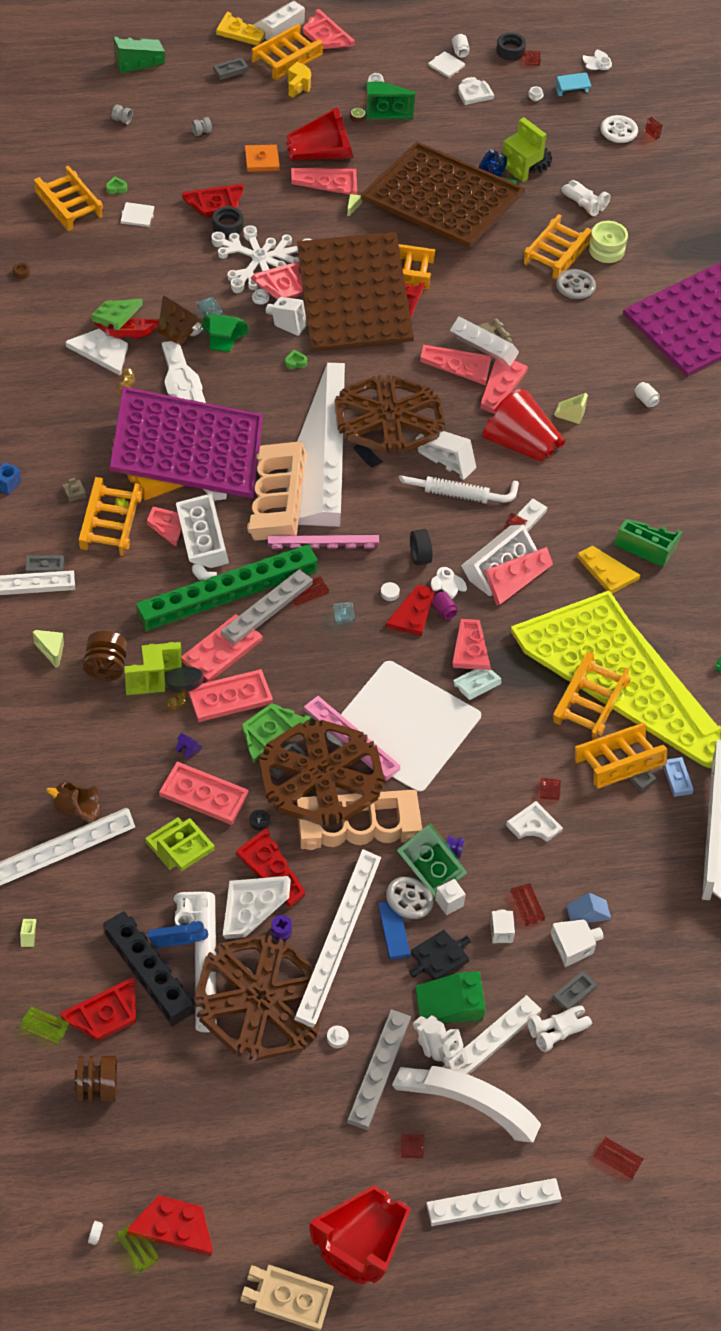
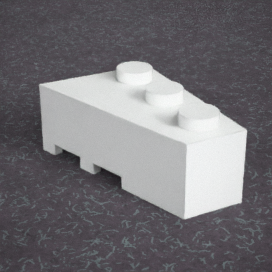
(451, 451)

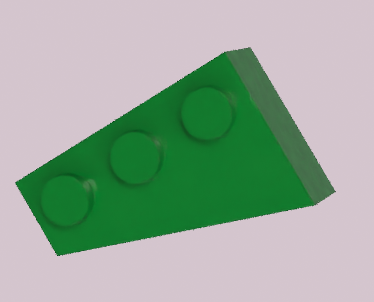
(137, 54)
(647, 542)

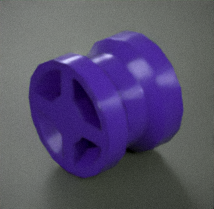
(455, 845)
(278, 931)

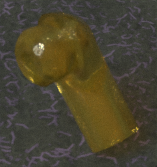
(129, 376)
(179, 701)

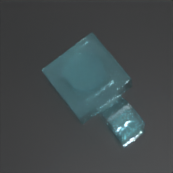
(209, 306)

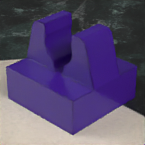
(190, 744)

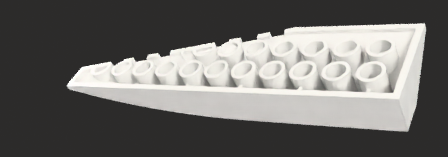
(324, 450)

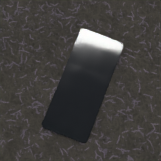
(367, 455)

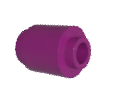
(445, 605)

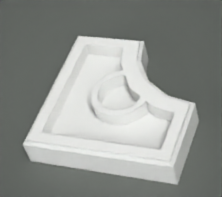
(534, 822)

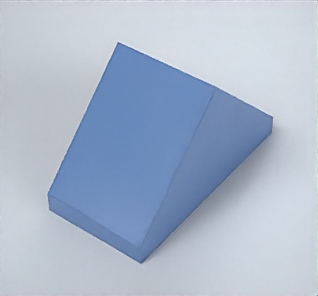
(588, 908)

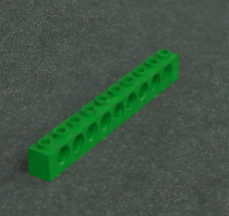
(225, 587)

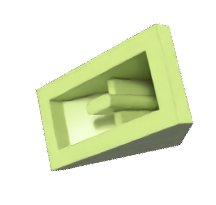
(572, 408)
(50, 645)

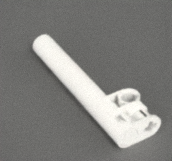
(199, 907)

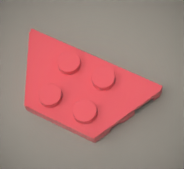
(327, 31)
(281, 281)

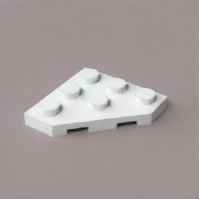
(252, 902)

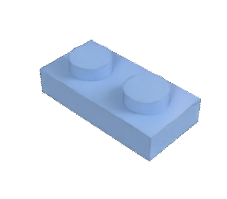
(678, 777)

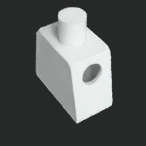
(288, 314)
(575, 940)

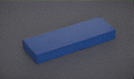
(393, 932)

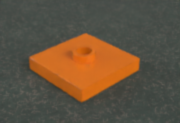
(261, 158)

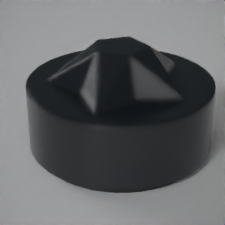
(259, 819)

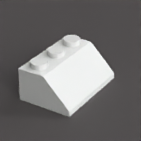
(281, 19)

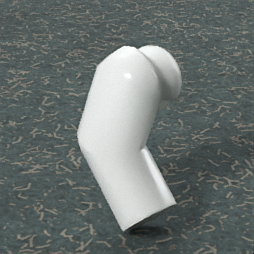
(201, 573)

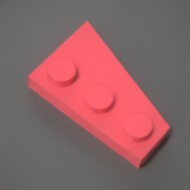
(470, 647)

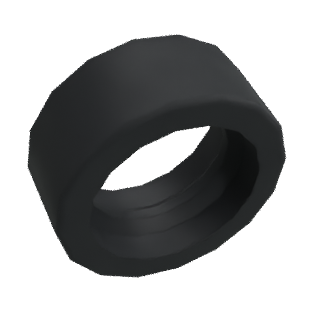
(511, 53)
(227, 212)
(421, 547)

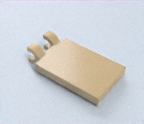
(288, 1296)

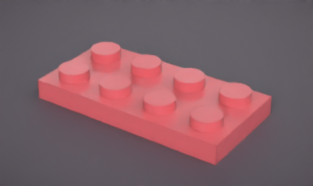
(217, 654)
(230, 695)
(204, 793)

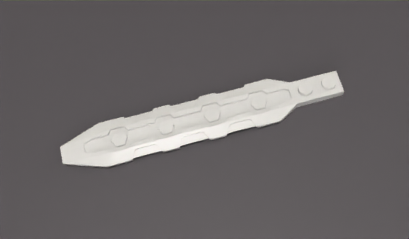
(183, 383)

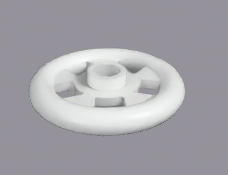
(619, 129)

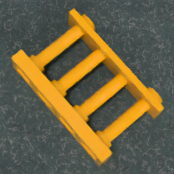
(279, 69)
(59, 208)
(419, 254)
(566, 257)
(95, 505)
(580, 681)
(626, 767)

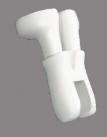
(586, 198)
(563, 1024)

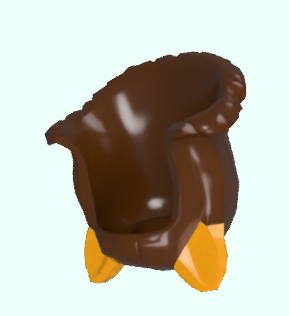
(76, 800)

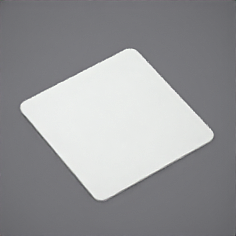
(410, 722)

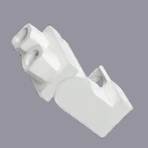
(441, 1044)

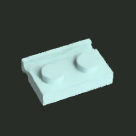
(477, 682)

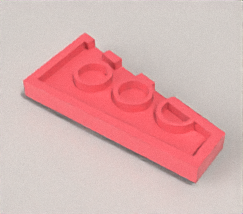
(332, 180)
(461, 363)
(501, 383)
(516, 573)

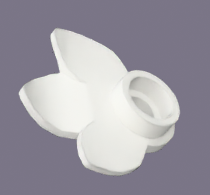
(599, 61)
(448, 582)

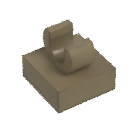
(74, 490)

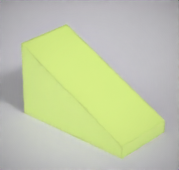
(354, 202)
(28, 932)

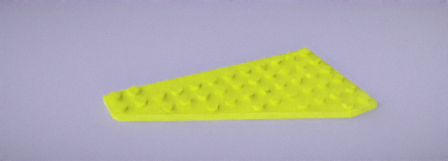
(654, 691)

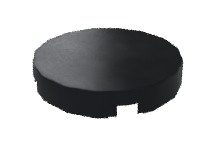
(183, 678)

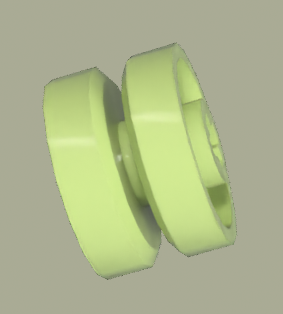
(608, 241)

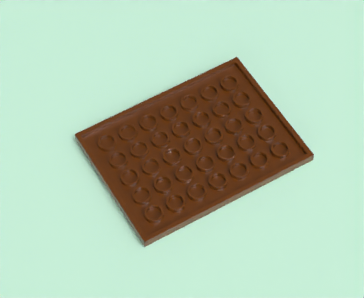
(443, 194)
(354, 291)

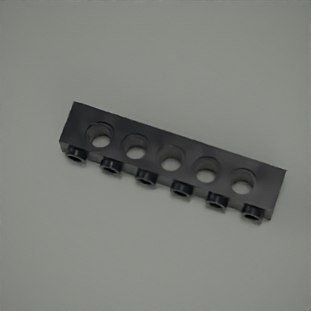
(173, 1010)

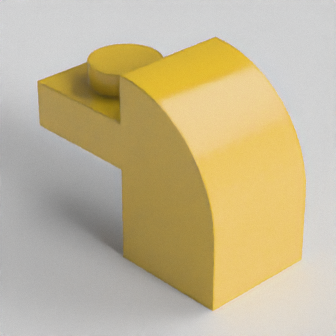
(299, 79)

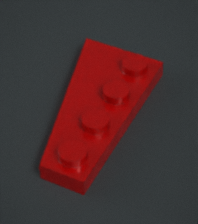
(266, 861)

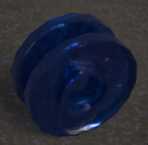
(494, 163)

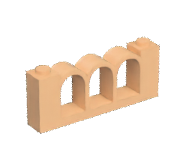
(272, 458)
(408, 816)

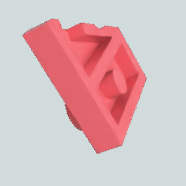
(166, 524)

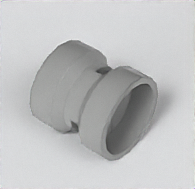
(122, 114)
(201, 126)

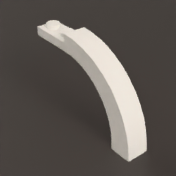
(474, 1092)

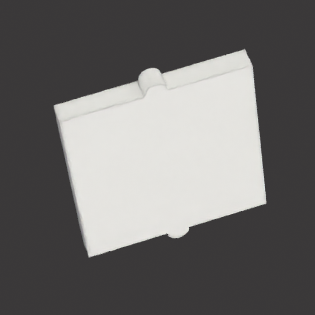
(446, 64)
(137, 214)

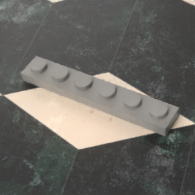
(266, 607)
(379, 1070)

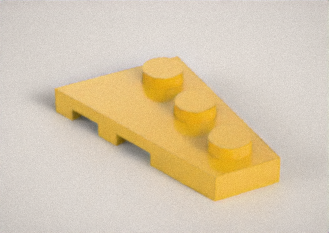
(236, 29)
(607, 570)

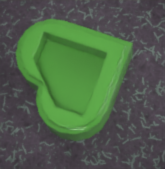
(116, 185)
(295, 360)

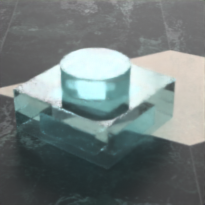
(344, 612)

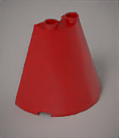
(320, 139)
(523, 427)
(360, 1234)

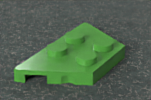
(116, 312)
(267, 726)

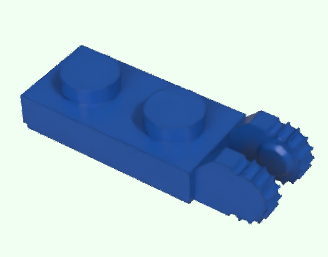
(178, 935)

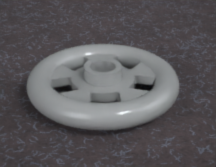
(575, 284)
(409, 897)

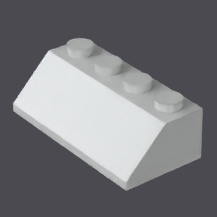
(202, 531)
(505, 547)

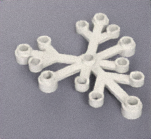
(259, 255)

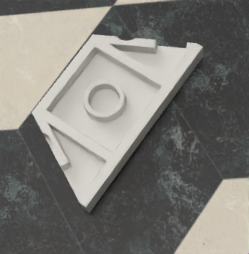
(101, 349)

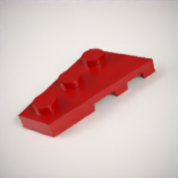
(413, 612)

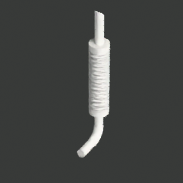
(459, 490)

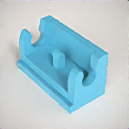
(572, 82)

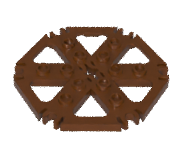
(377, 414)
(325, 783)
(245, 997)

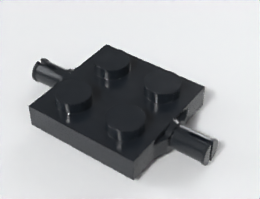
(439, 955)

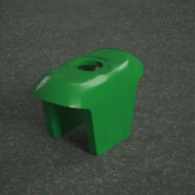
(223, 331)

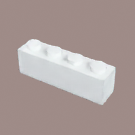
(484, 341)

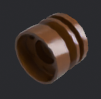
(105, 655)
(96, 1079)

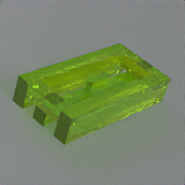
(42, 1032)
(121, 1235)

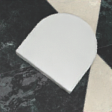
(474, 91)

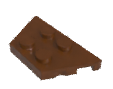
(176, 321)

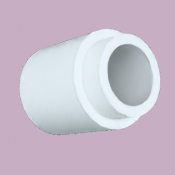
(460, 45)
(647, 394)

